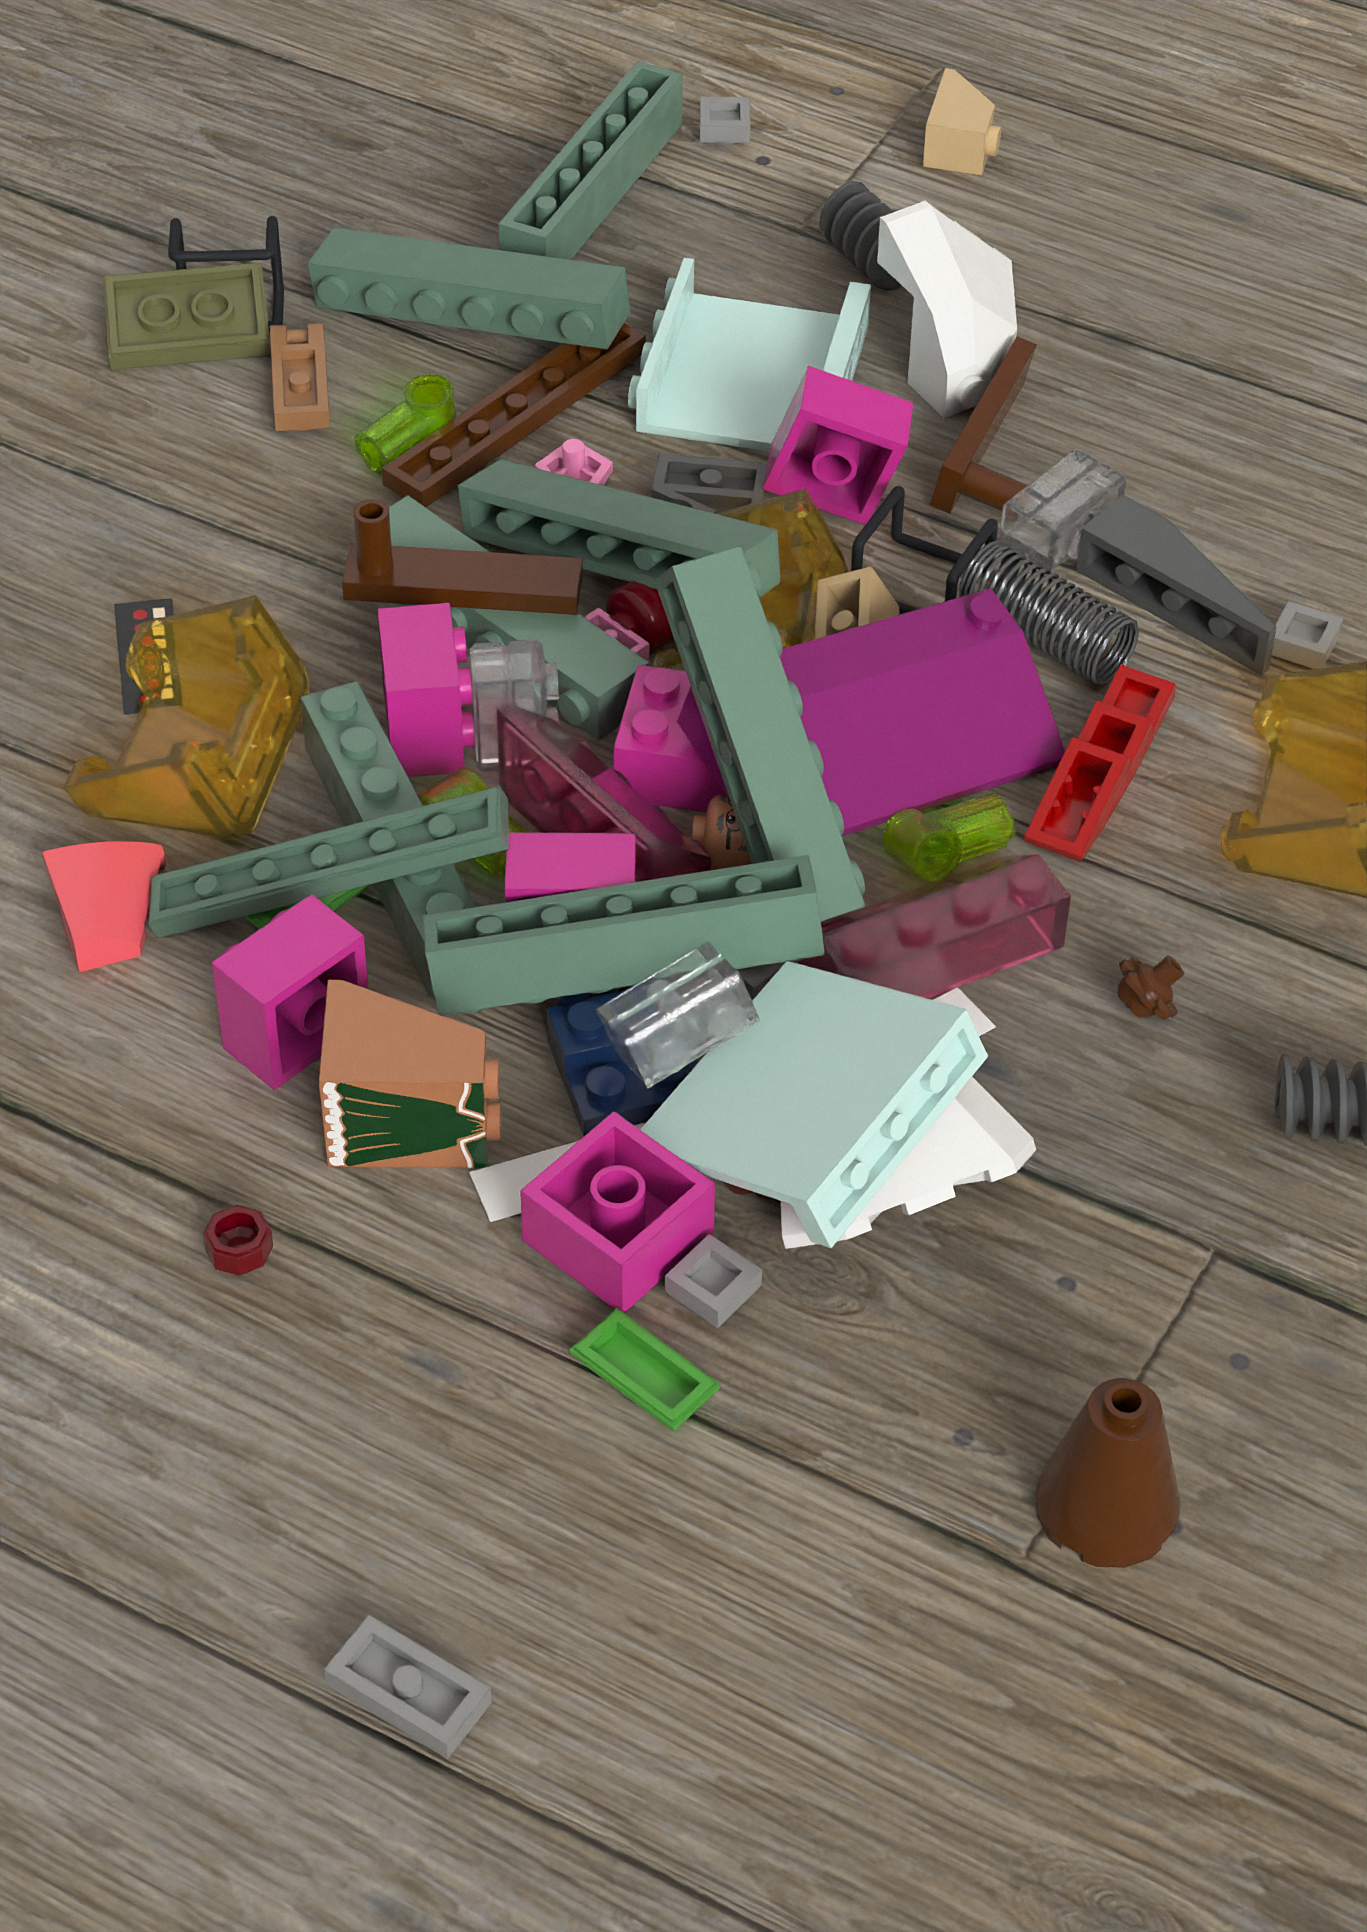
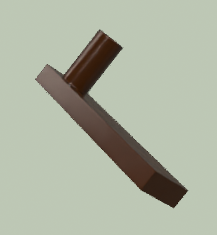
(961, 468)
(458, 577)

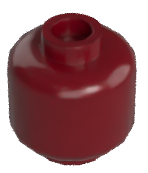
(641, 611)

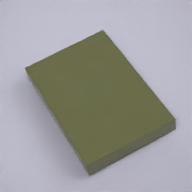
(186, 316)

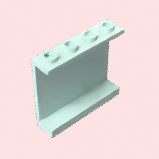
(733, 365)
(820, 1093)

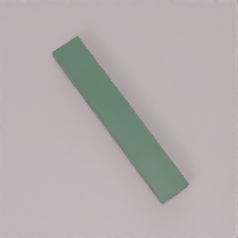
(330, 862)

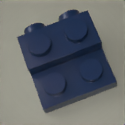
(593, 1070)

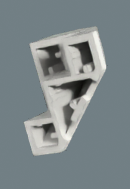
(960, 304)
(965, 1145)

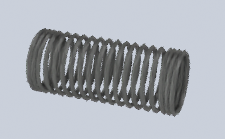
(1054, 612)

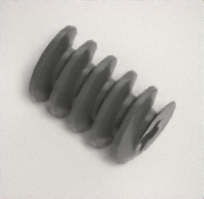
(852, 225)
(1321, 1098)

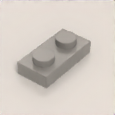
(408, 1686)

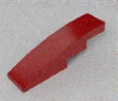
(1100, 763)

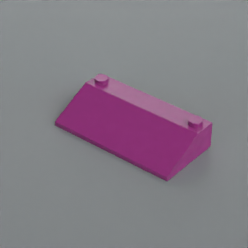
(916, 709)

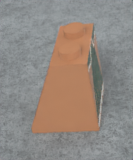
(404, 1085)

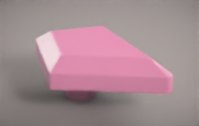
(577, 461)

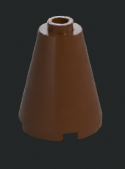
(1112, 1479)

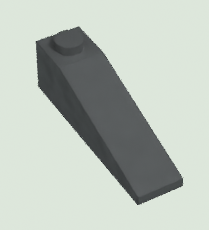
(1166, 575)

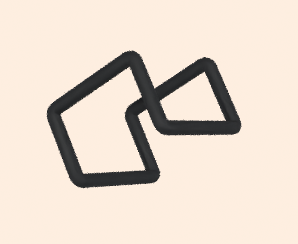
(180, 257)
(895, 501)

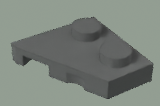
(708, 482)

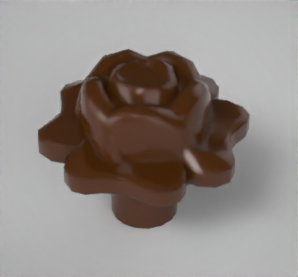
(1148, 987)

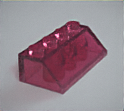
(569, 790)
(951, 928)

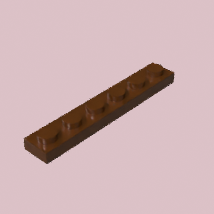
(507, 416)

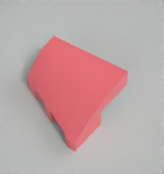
(104, 897)

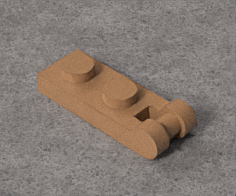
(299, 378)

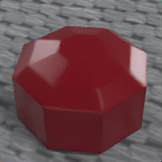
(238, 1240)

